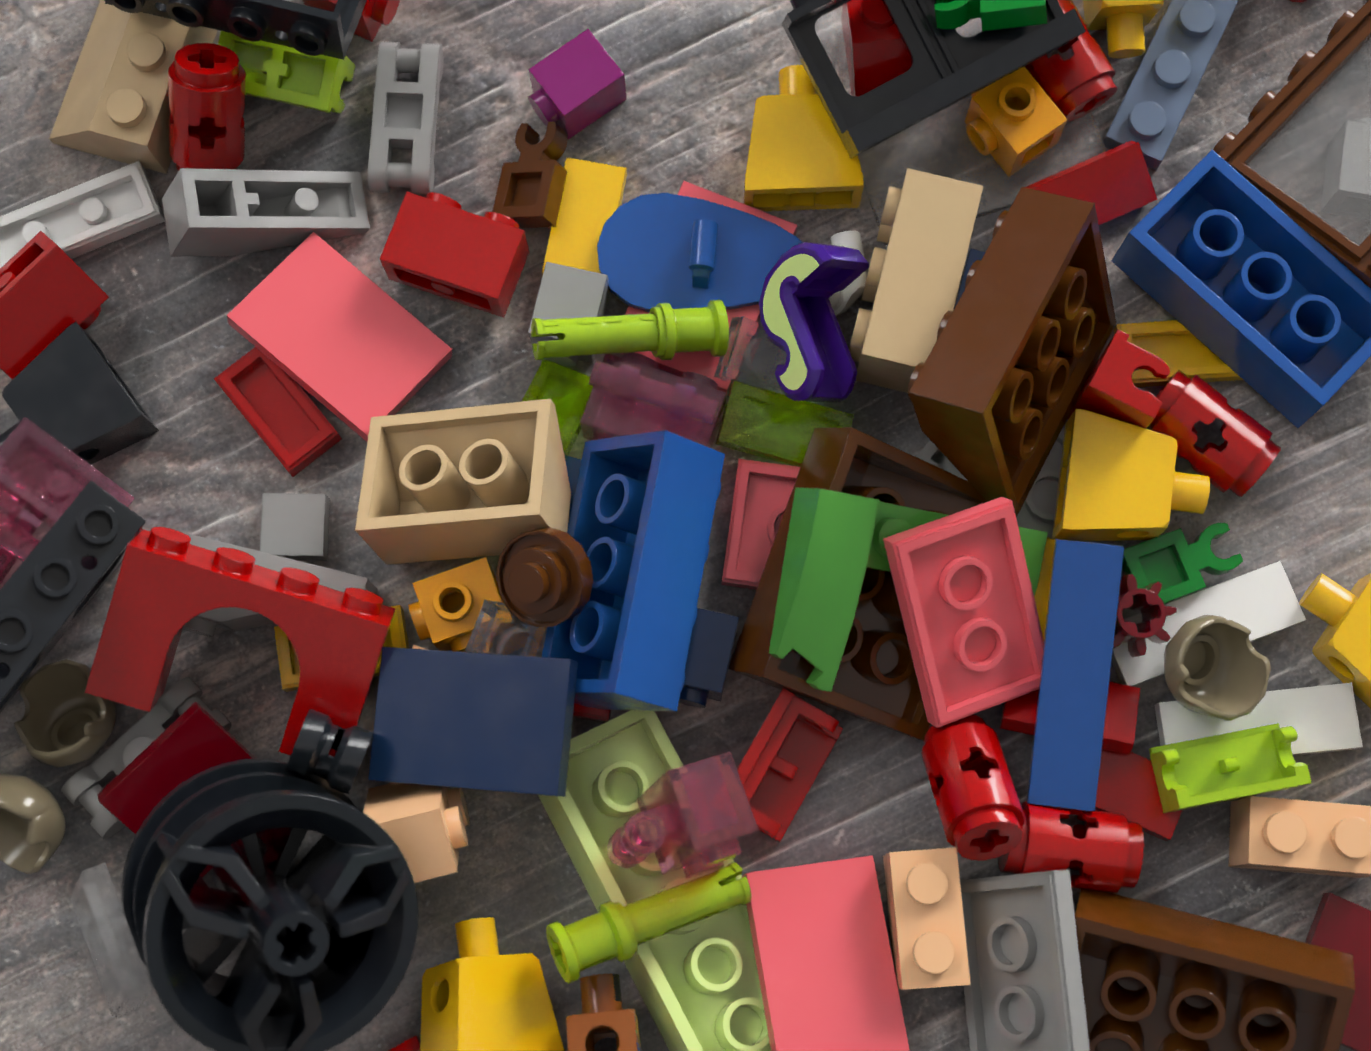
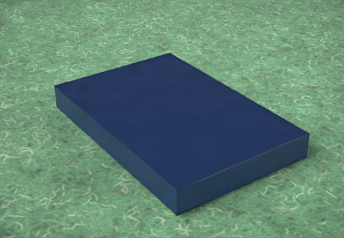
(473, 721)

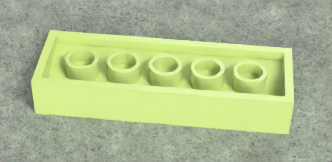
(695, 979)

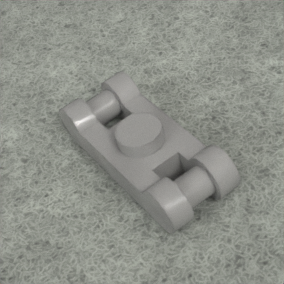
(405, 117)
(88, 782)

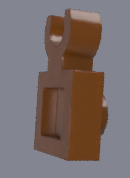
(534, 185)

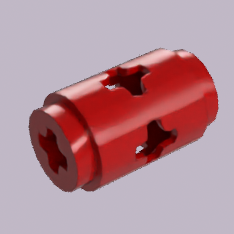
(1079, 82)
(206, 108)
(1247, 443)
(973, 788)
(1103, 849)

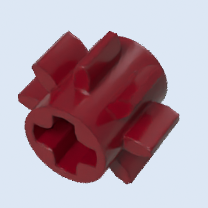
(1152, 611)

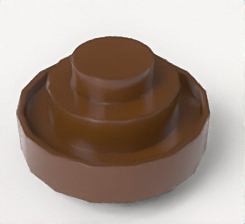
(544, 577)

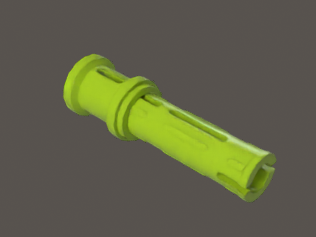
(660, 331)
(620, 929)

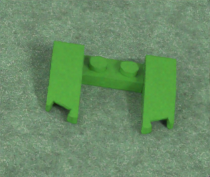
(824, 568)

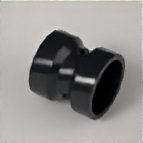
(313, 748)

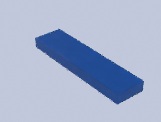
(1075, 674)

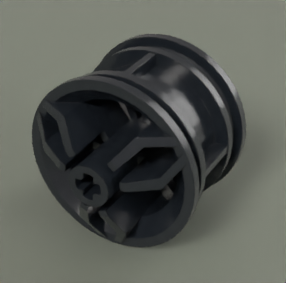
(350, 879)

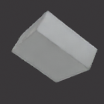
(295, 525)

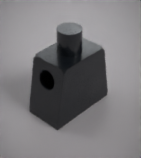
(78, 398)

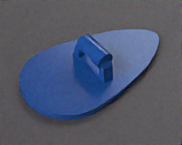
(688, 252)

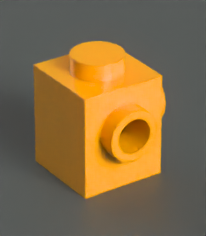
(1014, 121)
(451, 603)

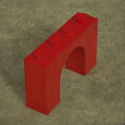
(172, 581)

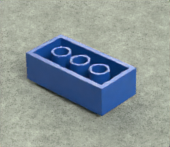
(1252, 288)
(646, 527)

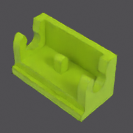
(289, 75)
(1227, 767)

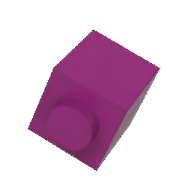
(576, 84)

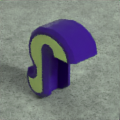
(803, 323)

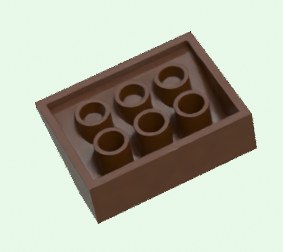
(1017, 345)
(877, 667)
(1203, 983)

